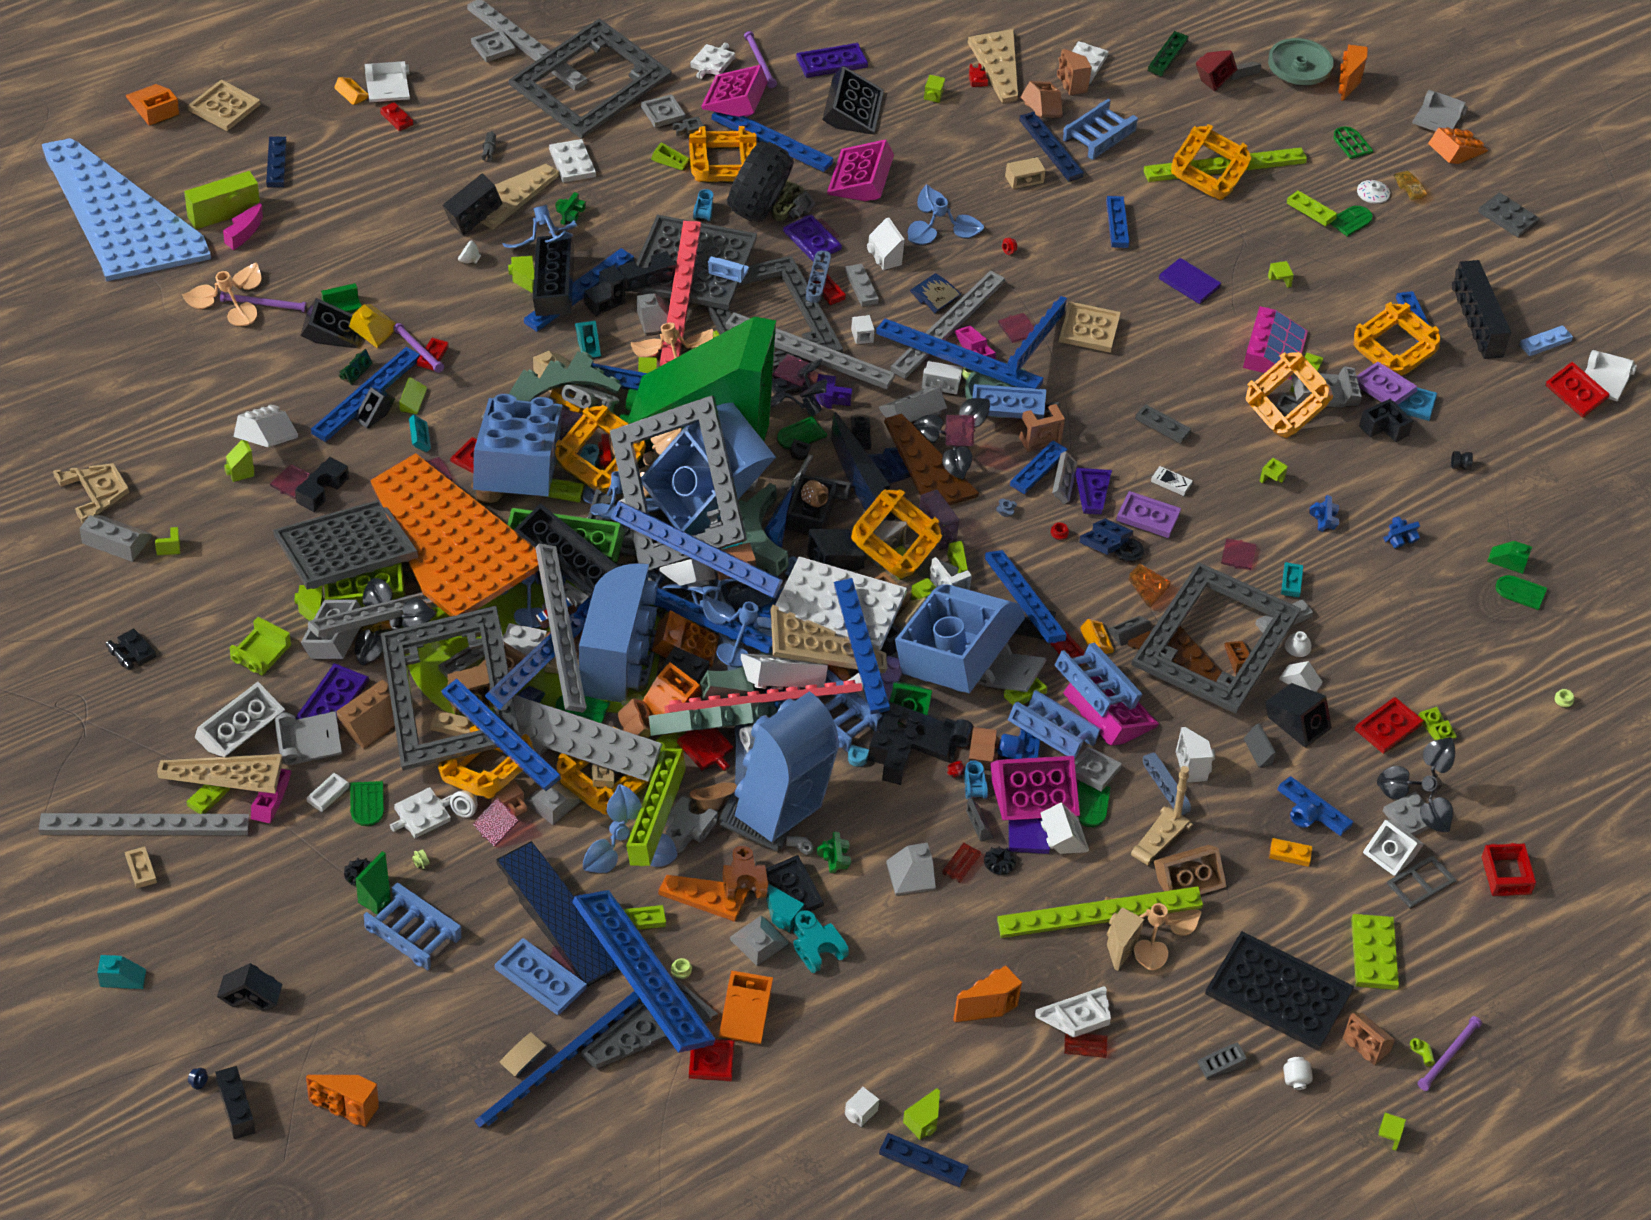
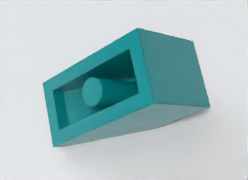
(588, 338)
(782, 908)
(120, 972)

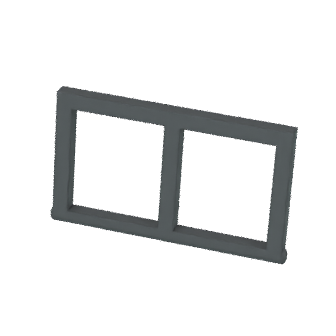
(1412, 871)

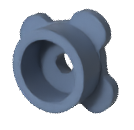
(1006, 507)

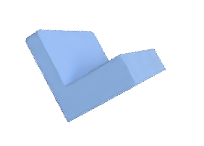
(727, 269)

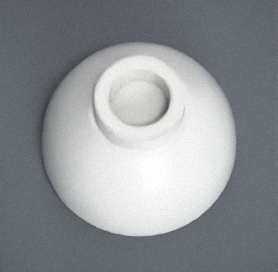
(469, 253)
(1298, 644)
(464, 803)

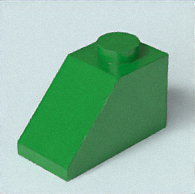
(1510, 556)

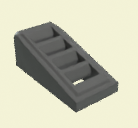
(1234, 1055)

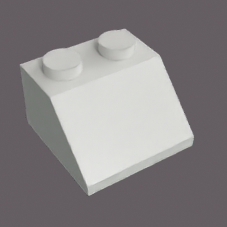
(886, 245)
(689, 573)
(1195, 754)
(1063, 830)
(1393, 847)

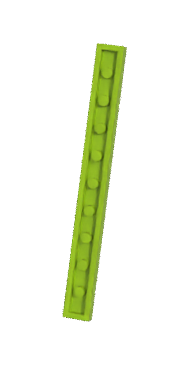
(1219, 164)
(1095, 912)

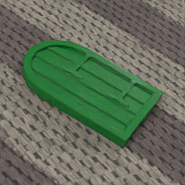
(1352, 220)
(805, 430)
(1521, 591)
(595, 708)
(366, 802)
(1092, 804)

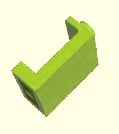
(261, 647)

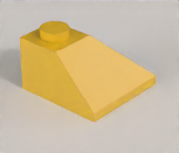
(372, 324)

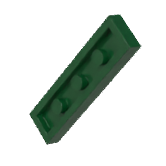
(1168, 53)

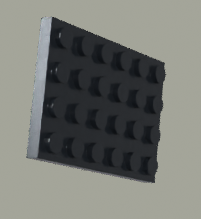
(1279, 990)

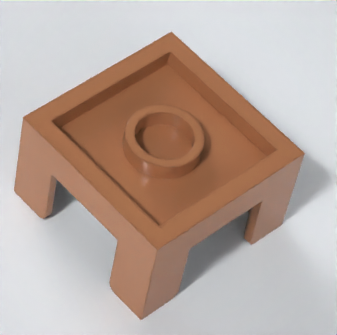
(1042, 431)

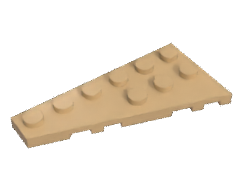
(997, 56)
(518, 191)

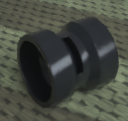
(1464, 460)

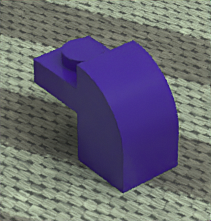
(833, 394)

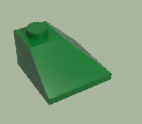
(911, 697)
(373, 885)

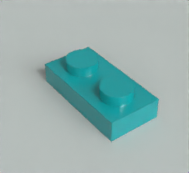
(419, 433)
(1292, 579)

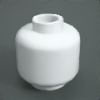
(1298, 1073)

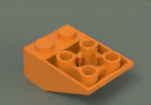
(1352, 69)
(154, 103)
(1456, 145)
(680, 632)
(669, 686)
(989, 997)
(746, 1007)
(344, 1096)

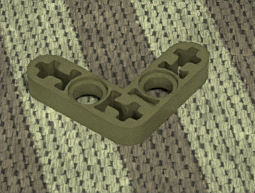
(787, 195)

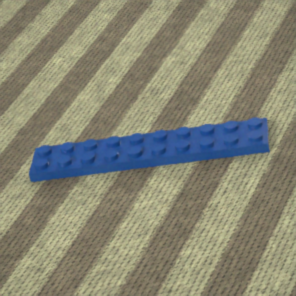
(644, 971)

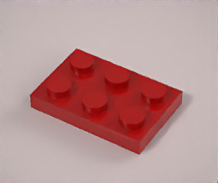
(1577, 389)
(1389, 725)

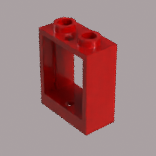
(1508, 885)

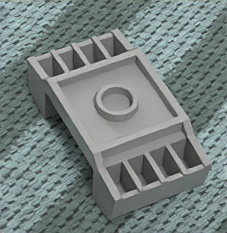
(1343, 387)

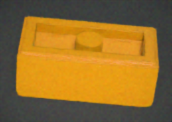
(351, 90)
(1095, 632)

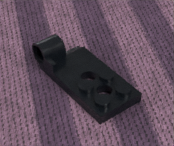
(939, 738)

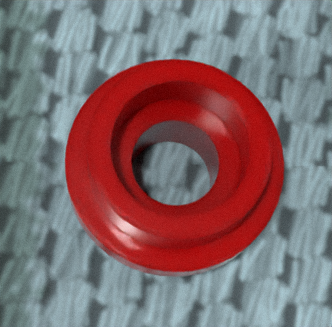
(1009, 246)
(1059, 531)
(956, 768)

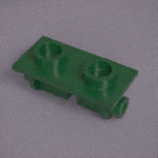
(356, 367)

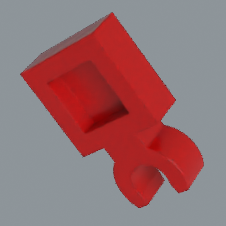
(977, 77)

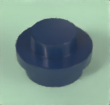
(198, 1078)

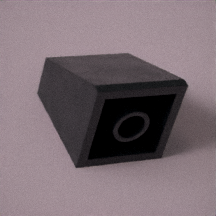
(835, 549)
(1300, 713)

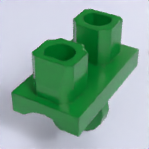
(569, 208)
(832, 852)

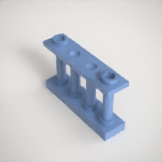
(1106, 140)
(1107, 671)
(857, 707)
(1047, 731)
(416, 908)

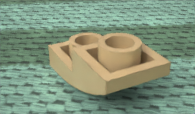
(522, 1054)

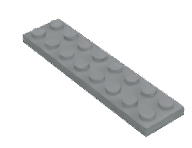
(587, 739)

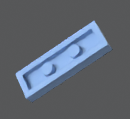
(1546, 340)

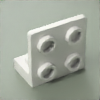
(942, 376)
(940, 576)

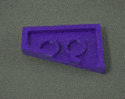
(1092, 488)

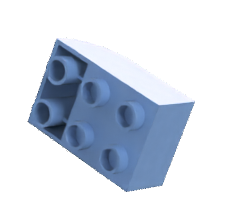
(517, 446)
(682, 476)
(614, 630)
(956, 636)
(787, 766)

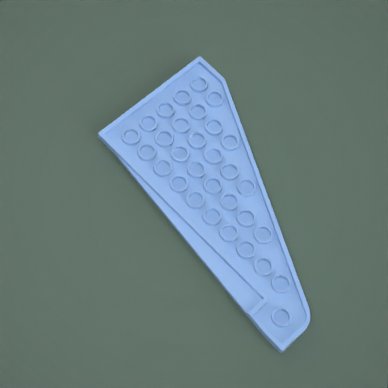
(120, 220)

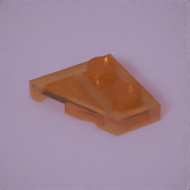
(1148, 584)

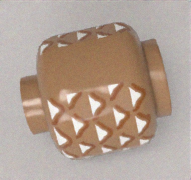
(814, 493)

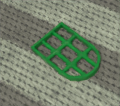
(1356, 133)

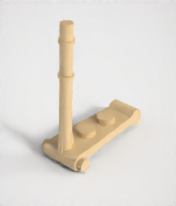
(1166, 827)

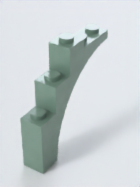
(555, 375)
(766, 553)
(727, 683)
(709, 718)

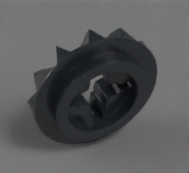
(1132, 545)
(1004, 866)
(351, 869)

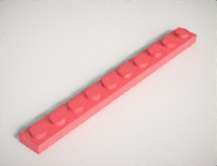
(682, 285)
(772, 696)

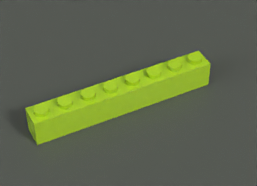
(656, 807)

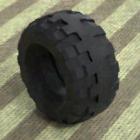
(760, 181)

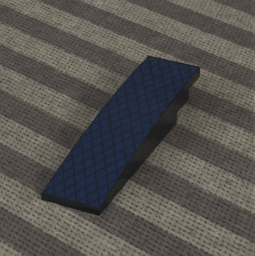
(859, 468)
(553, 911)

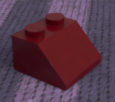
(1216, 68)

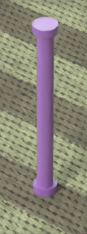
(749, 36)
(265, 302)
(437, 365)
(1425, 1083)

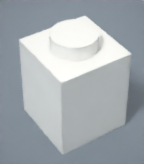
(862, 329)
(861, 1107)

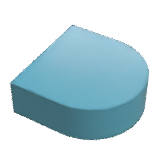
(858, 756)

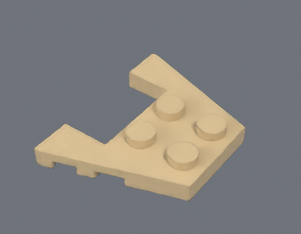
(100, 482)

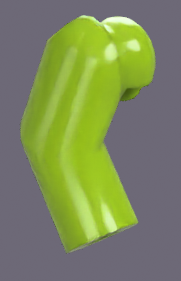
(1423, 1049)

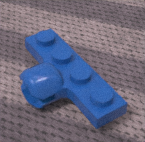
(1018, 746)
(1312, 808)

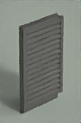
(734, 824)

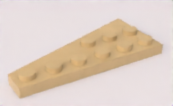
(813, 642)
(239, 772)

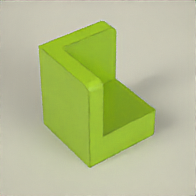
(1281, 270)
(1274, 470)
(169, 546)
(1392, 1128)

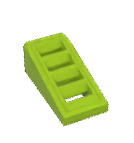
(665, 155)
(957, 556)

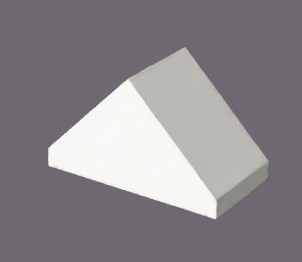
(1302, 675)

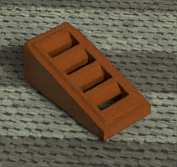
(1236, 657)

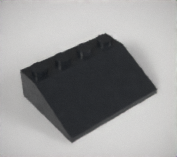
(852, 102)

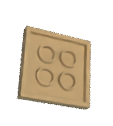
(224, 105)
(1089, 327)

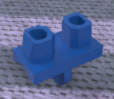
(1324, 513)
(1399, 531)

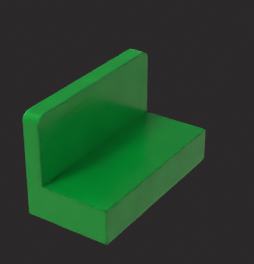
(343, 297)

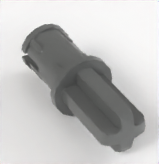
(489, 146)

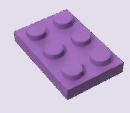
(1385, 384)
(1148, 514)

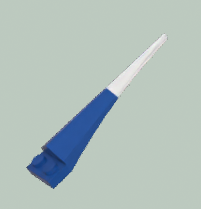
(776, 526)

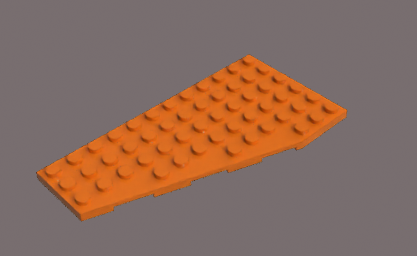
(460, 545)

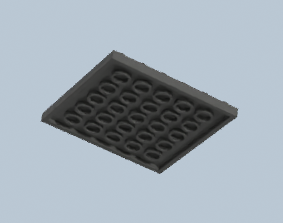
(713, 241)
(344, 544)

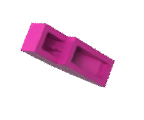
(243, 226)
(974, 341)
(266, 803)

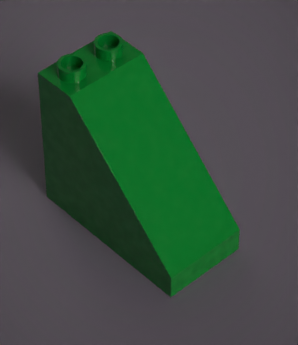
(729, 367)

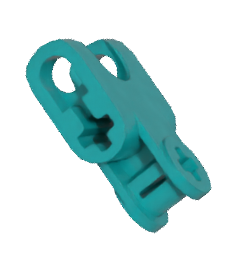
(815, 940)

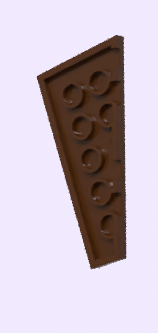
(926, 463)
(1188, 655)

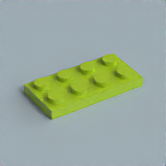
(1374, 951)

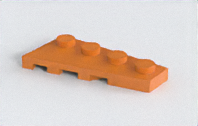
(703, 895)

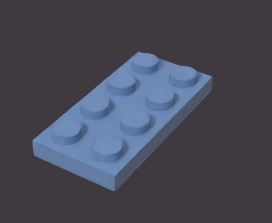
(1012, 400)
(540, 976)

